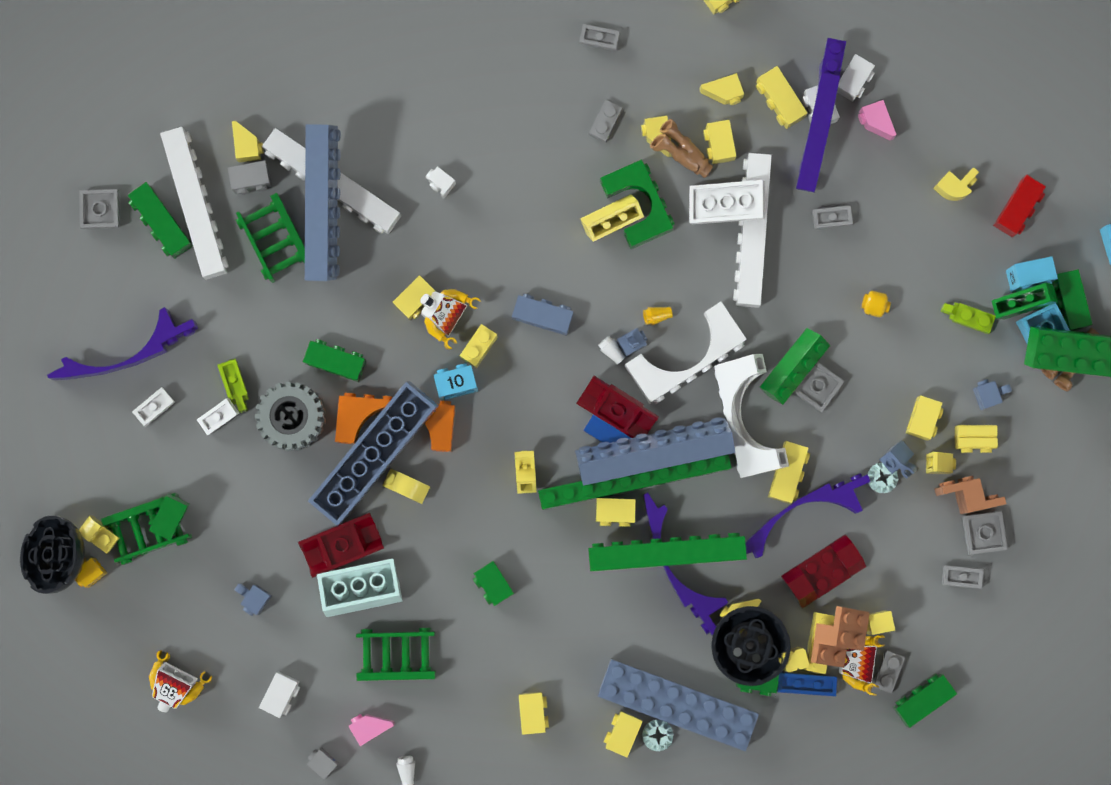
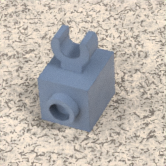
(632, 342)
(988, 393)
(897, 458)
(254, 599)

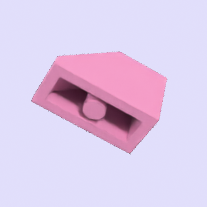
(877, 120)
(368, 727)

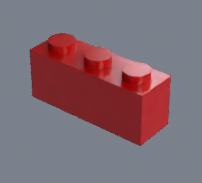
(1020, 206)

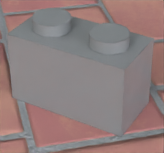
(249, 177)

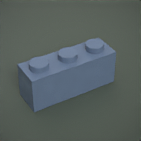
(542, 314)

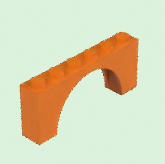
(355, 411)

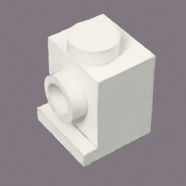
(440, 181)

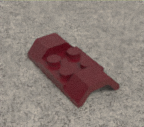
(617, 408)
(341, 545)
(824, 571)

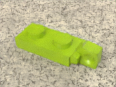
(969, 317)
(234, 384)

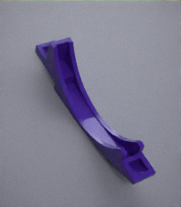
(822, 114)
(164, 333)
(841, 495)
(701, 605)

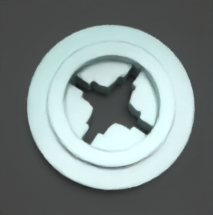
(880, 486)
(650, 729)

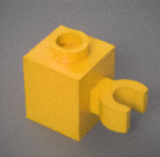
(90, 573)

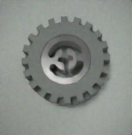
(274, 430)

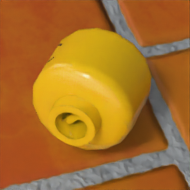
(875, 304)

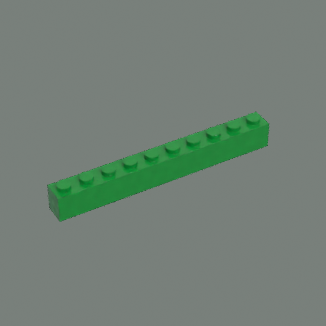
(576, 492)

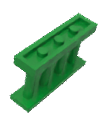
(284, 222)
(132, 516)
(406, 671)

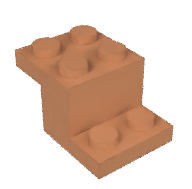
(969, 495)
(846, 633)

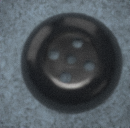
(52, 555)
(742, 668)

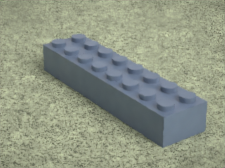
(321, 202)
(654, 451)
(373, 453)
(678, 705)

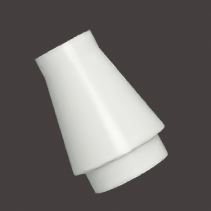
(611, 349)
(406, 769)

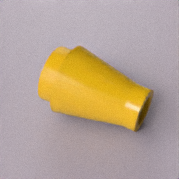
(654, 315)

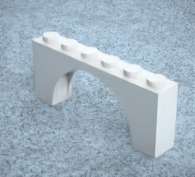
(733, 380)
(657, 382)

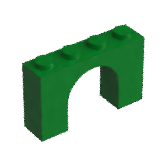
(637, 177)

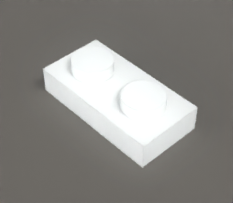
(153, 407)
(218, 416)

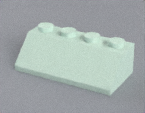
(359, 588)

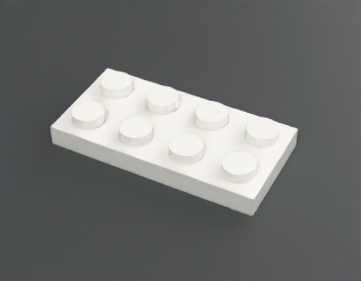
(727, 202)

